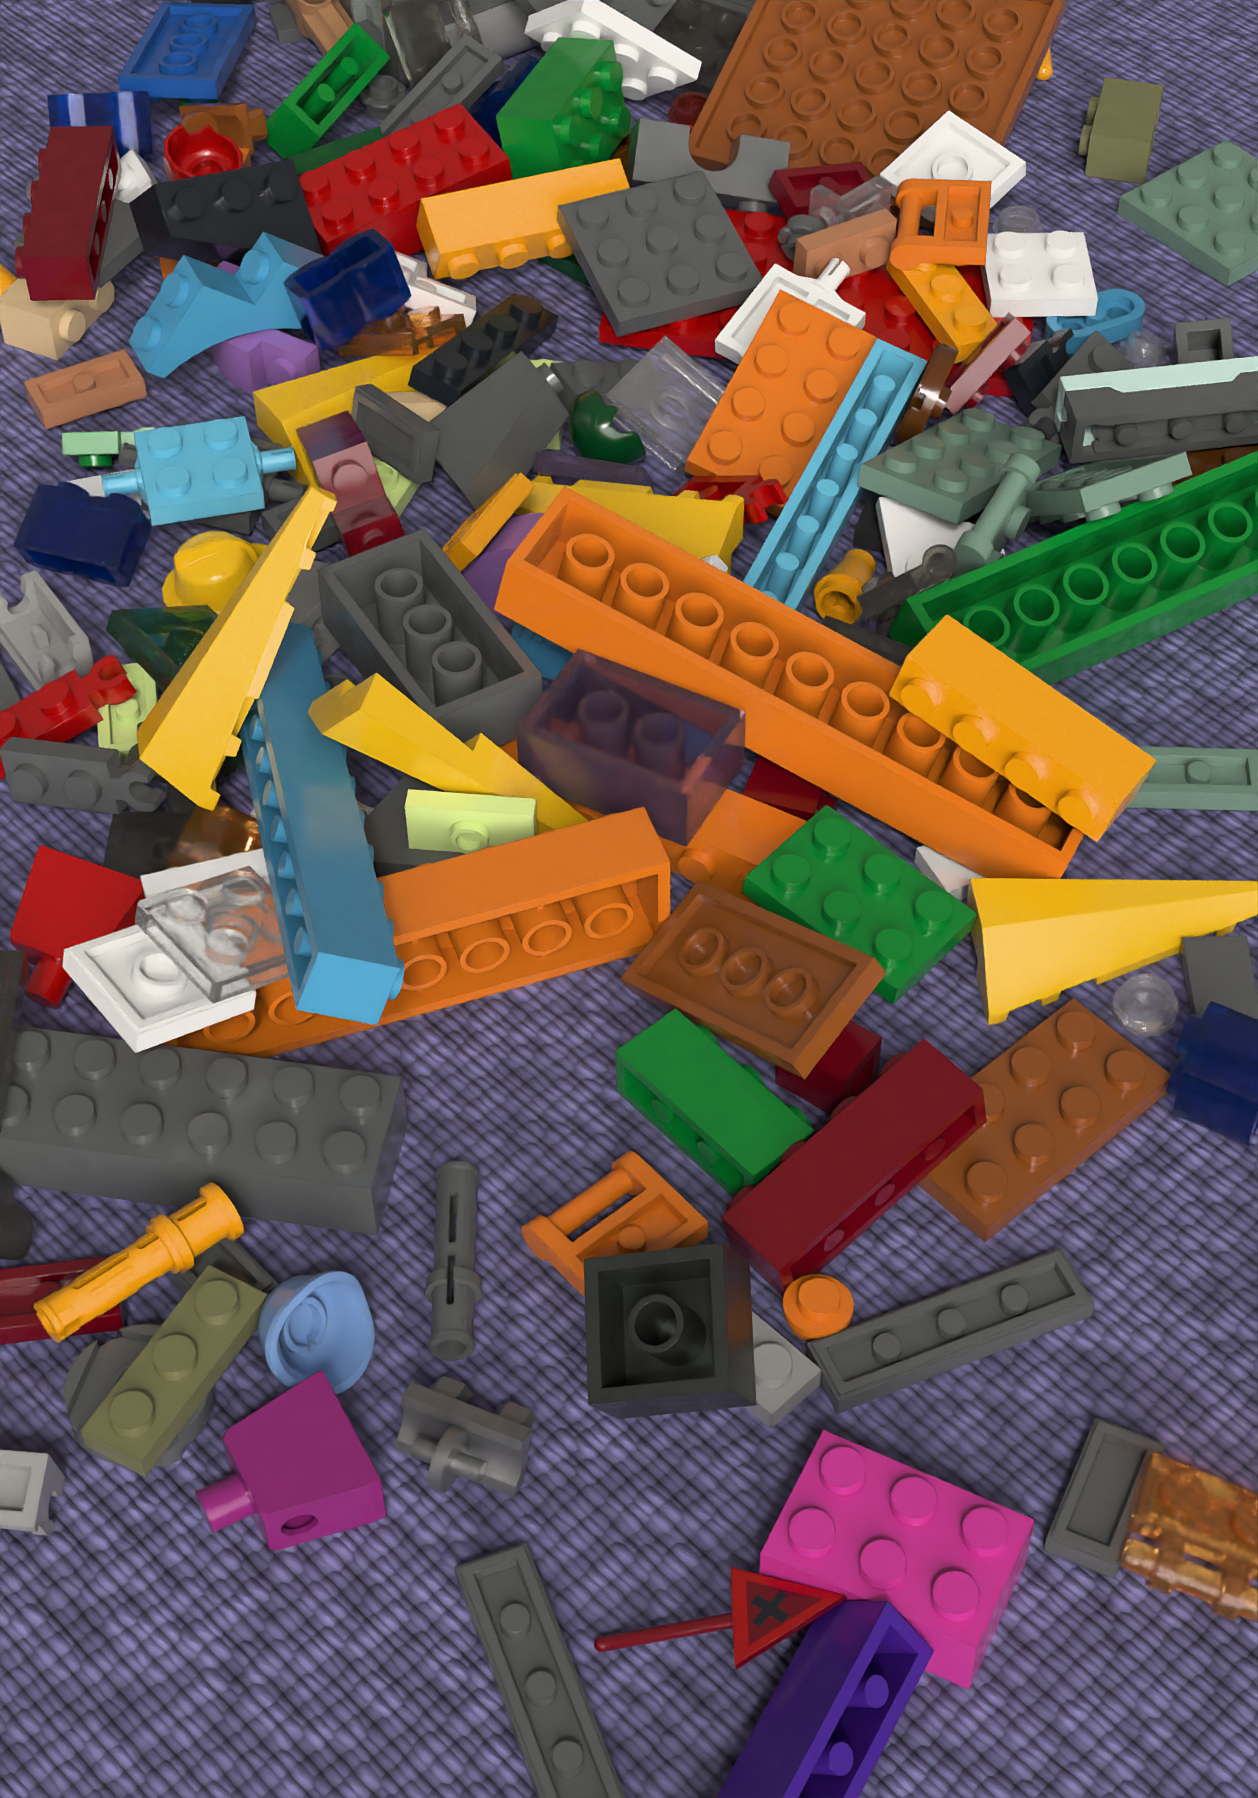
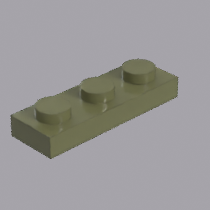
(175, 1371)

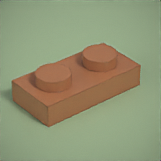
(860, 243)
(85, 389)

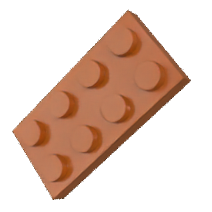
(782, 396)

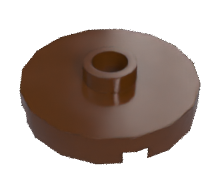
(929, 395)

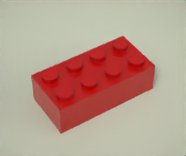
(386, 179)

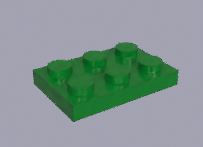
(861, 896)

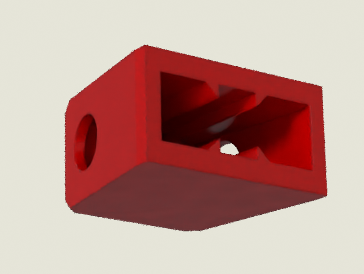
(66, 906)

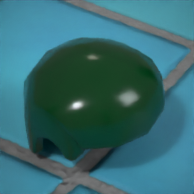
(594, 433)

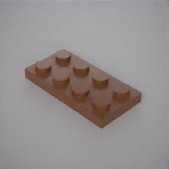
(753, 977)
(1046, 1113)

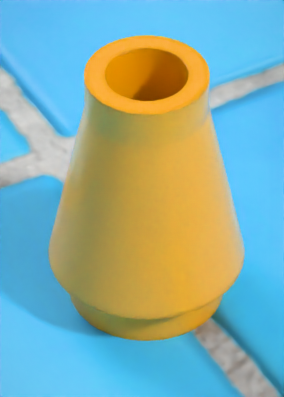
(838, 589)

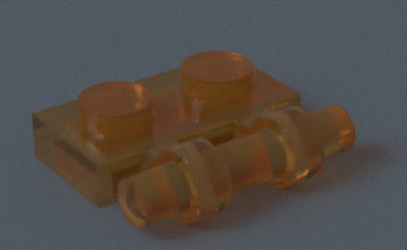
(1201, 1517)

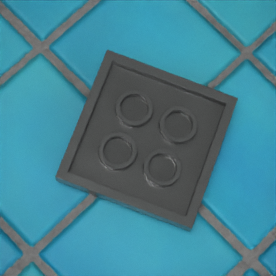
(659, 252)

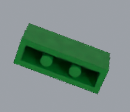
(325, 92)
(707, 1102)

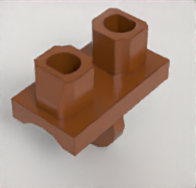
(228, 119)

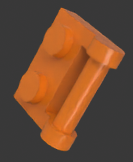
(959, 222)
(648, 1222)

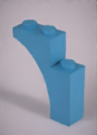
(209, 305)

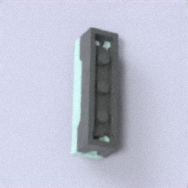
(1158, 409)

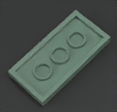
(955, 464)
(1100, 486)

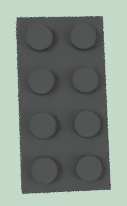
(430, 636)

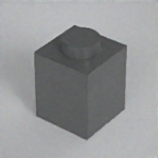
(1202, 341)

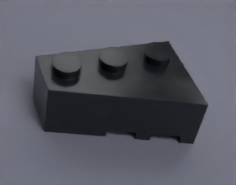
(224, 213)

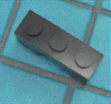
(662, 152)

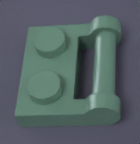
(1002, 518)

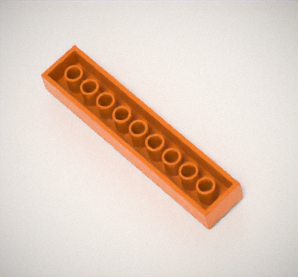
(805, 689)

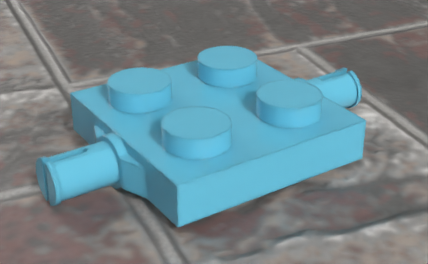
(199, 470)

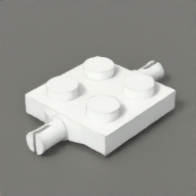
(819, 292)

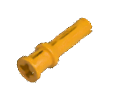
(167, 1246)

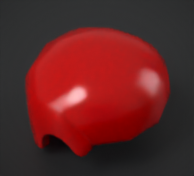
(199, 153)

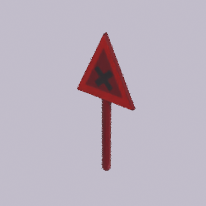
(761, 1616)

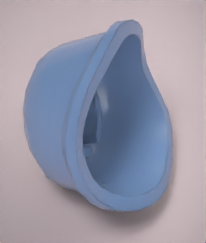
(315, 1327)

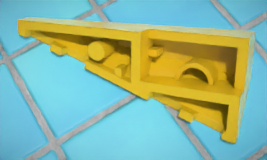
(325, 394)
(685, 520)
(215, 688)
(400, 734)
(1064, 932)

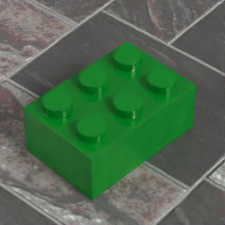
(566, 109)

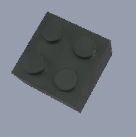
(669, 1331)

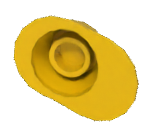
(209, 569)

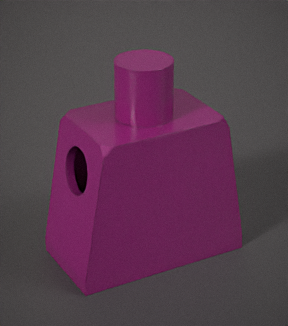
(295, 1470)

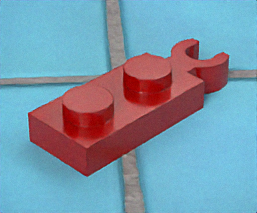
(755, 491)
(66, 705)

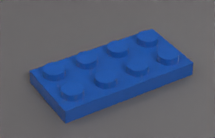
(188, 50)

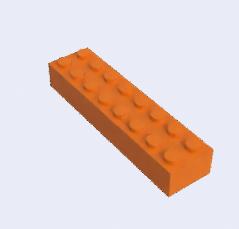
(488, 928)

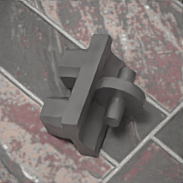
(463, 1439)

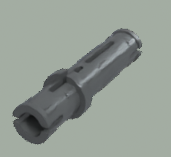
(450, 1320)

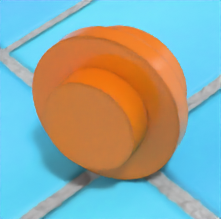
(817, 1306)

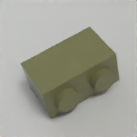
(1121, 130)

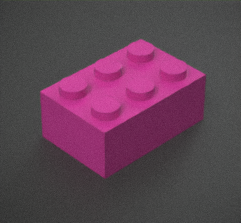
(903, 1539)

